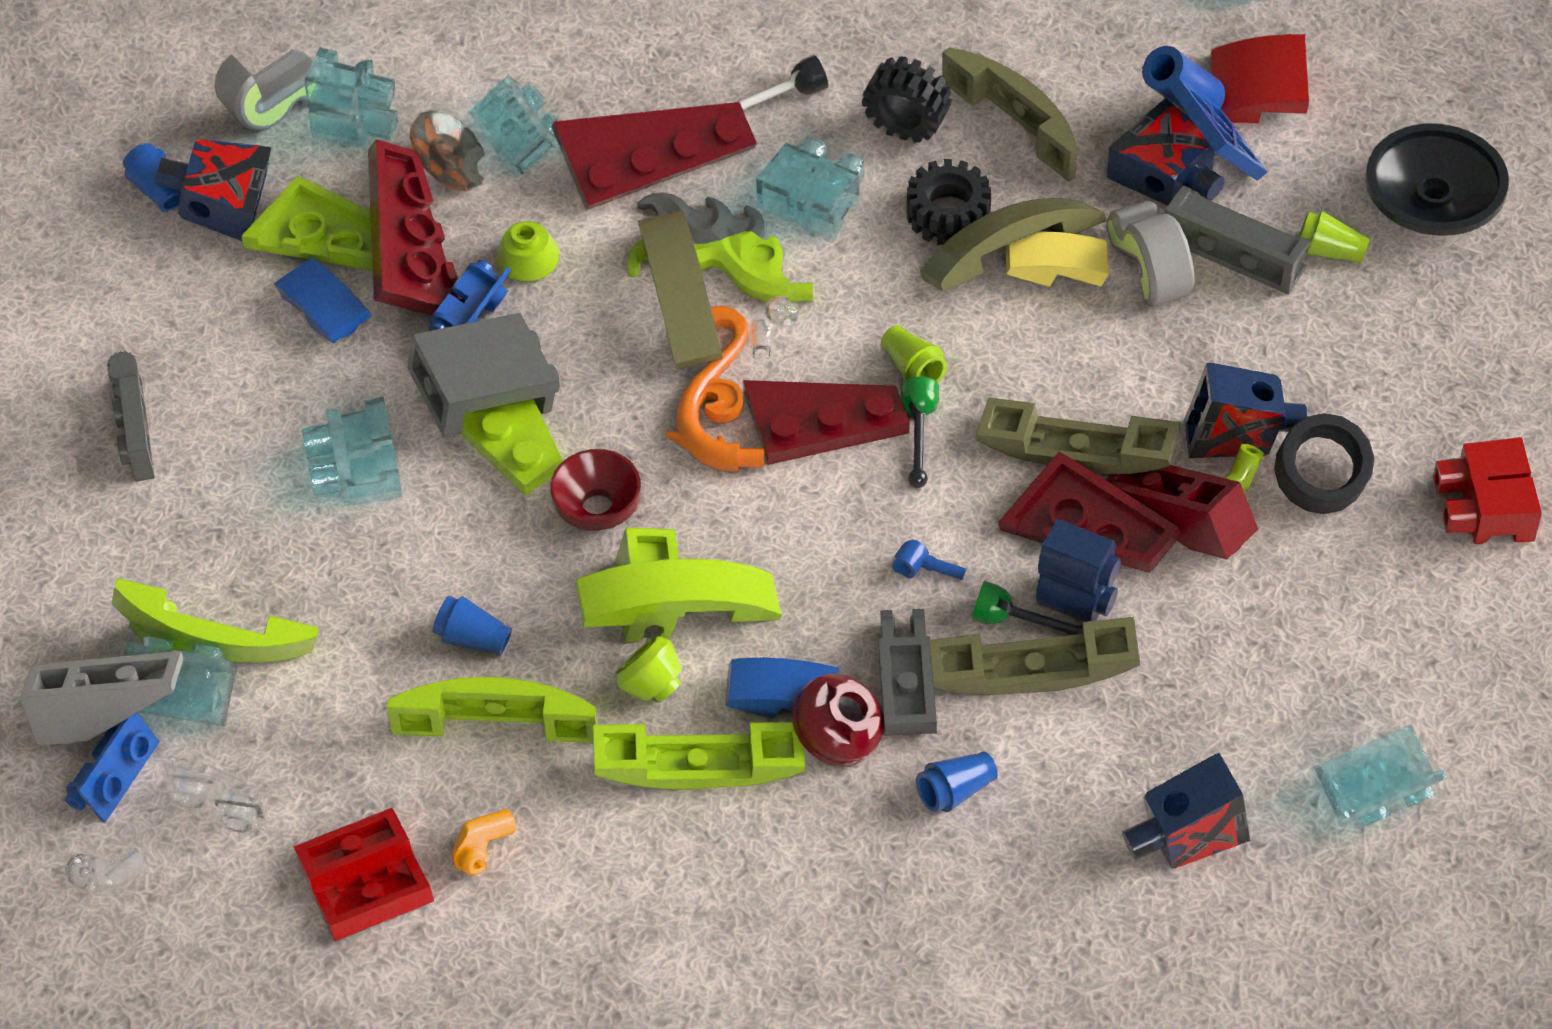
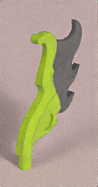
(730, 245)

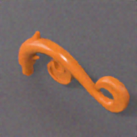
(726, 408)

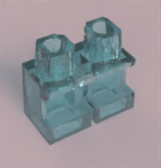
(349, 101)
(810, 187)
(363, 453)

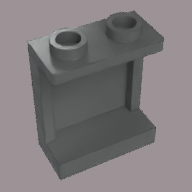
(480, 369)

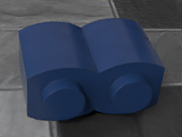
(1077, 572)

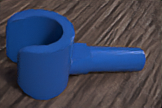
(915, 555)

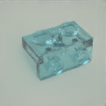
(516, 124)
(201, 687)
(1376, 775)

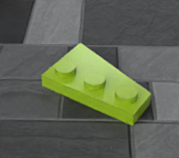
(315, 224)
(514, 442)

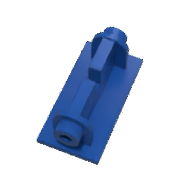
(480, 291)
(118, 762)

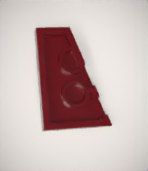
(821, 417)
(1089, 502)

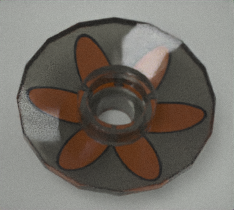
(447, 149)

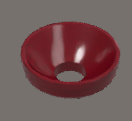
(594, 474)
(826, 731)

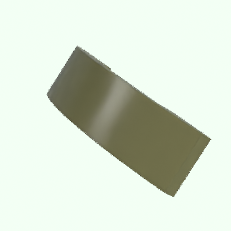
(980, 77)
(959, 257)
(680, 289)
(1101, 448)
(1036, 664)

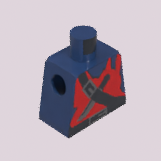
(1164, 155)
(218, 184)
(1237, 409)
(1191, 815)

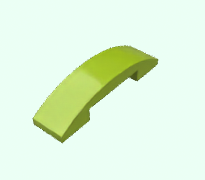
(675, 586)
(145, 609)
(426, 707)
(697, 761)

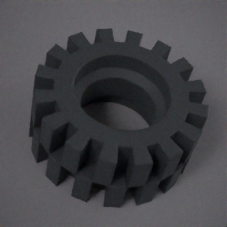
(925, 96)
(943, 182)

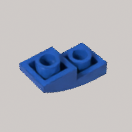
(323, 300)
(768, 683)

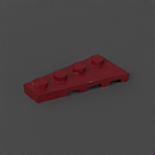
(641, 149)
(405, 237)

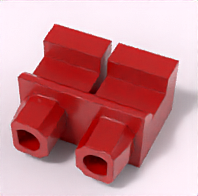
(1495, 491)

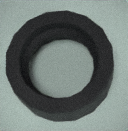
(1340, 431)

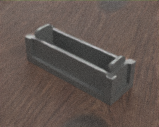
(1239, 241)

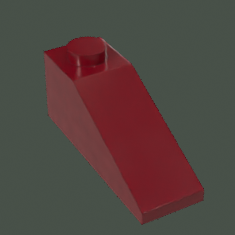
(1206, 507)

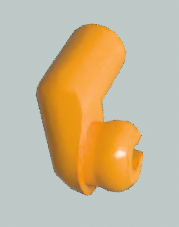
(473, 838)

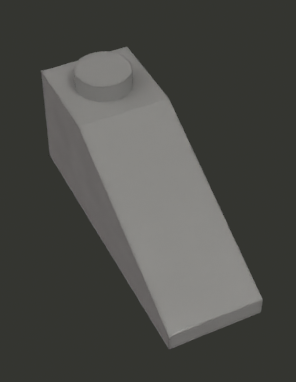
(87, 697)

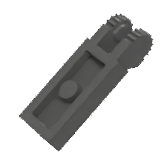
(131, 414)
(906, 678)

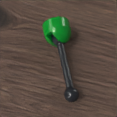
(919, 399)
(996, 605)

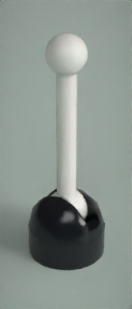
(806, 76)

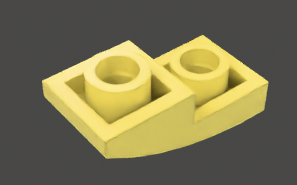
(1051, 254)

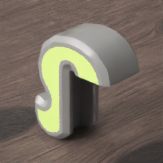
(266, 96)
(1158, 246)

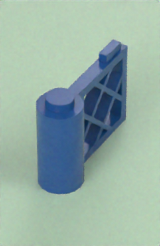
(1201, 97)

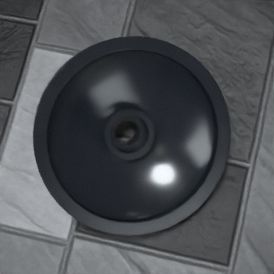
(1437, 179)

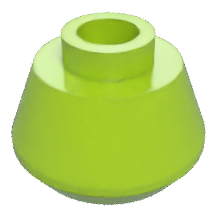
(527, 252)
(650, 671)

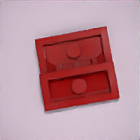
(1262, 76)
(363, 874)

